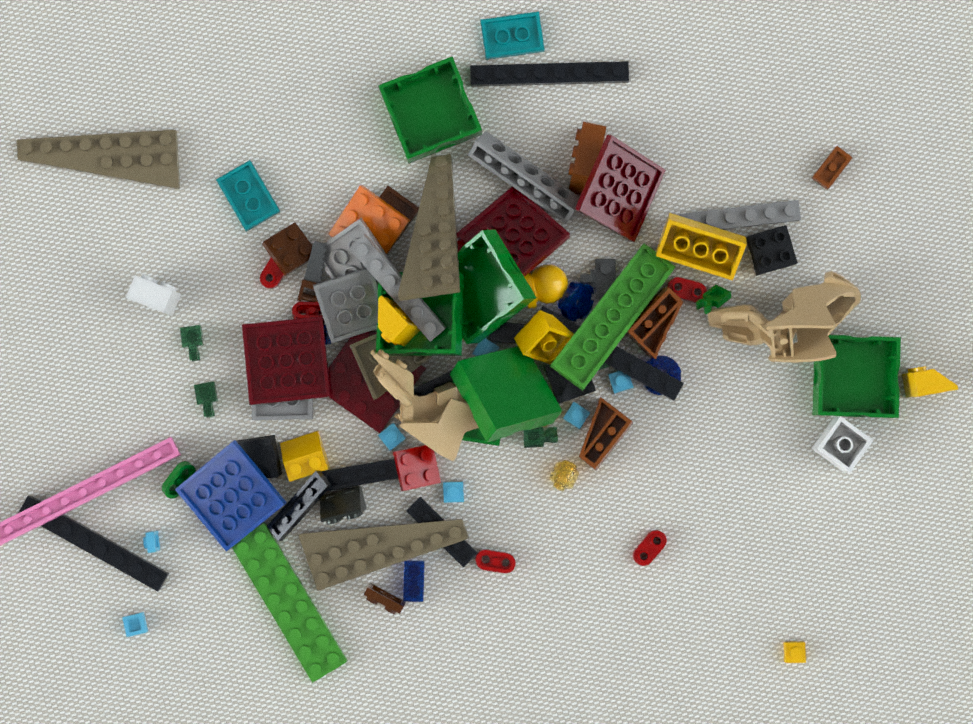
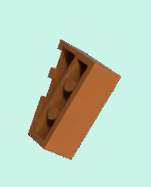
(590, 141)
(655, 321)
(604, 433)

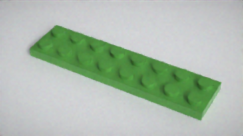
(612, 317)
(289, 603)

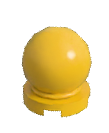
(547, 283)

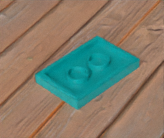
(512, 35)
(248, 195)

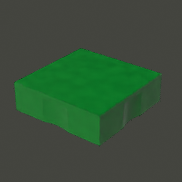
(430, 110)
(492, 286)
(448, 343)
(859, 379)
(505, 393)

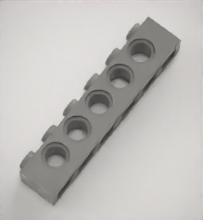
(524, 176)

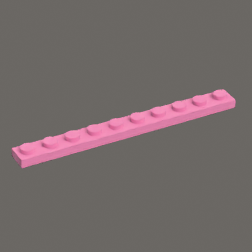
(88, 490)

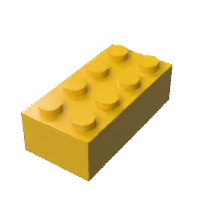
(701, 246)

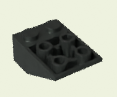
(341, 504)

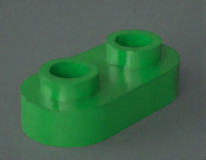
(177, 477)

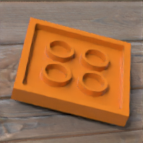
(378, 215)

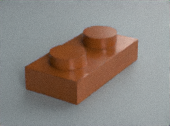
(832, 167)

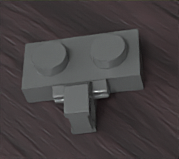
(601, 277)

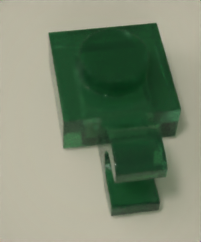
(192, 338)
(206, 395)
(537, 437)

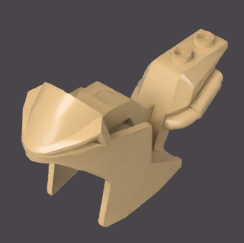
(807, 311)
(434, 418)

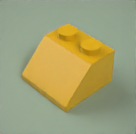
(394, 322)
(543, 337)
(925, 382)
(304, 456)

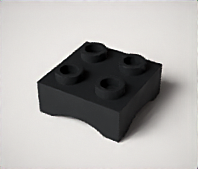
(771, 250)
(563, 388)
(264, 454)

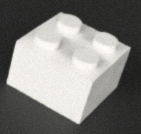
(158, 297)
(842, 444)

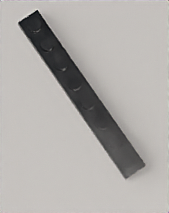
(549, 74)
(633, 366)
(103, 548)

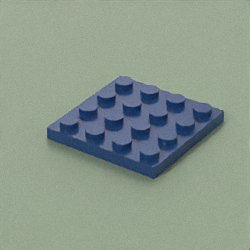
(230, 495)

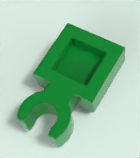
(715, 297)

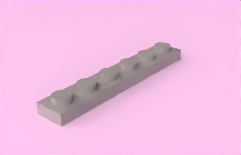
(748, 215)
(390, 280)

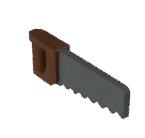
(313, 271)

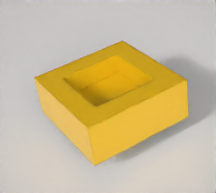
(794, 652)

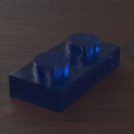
(414, 581)

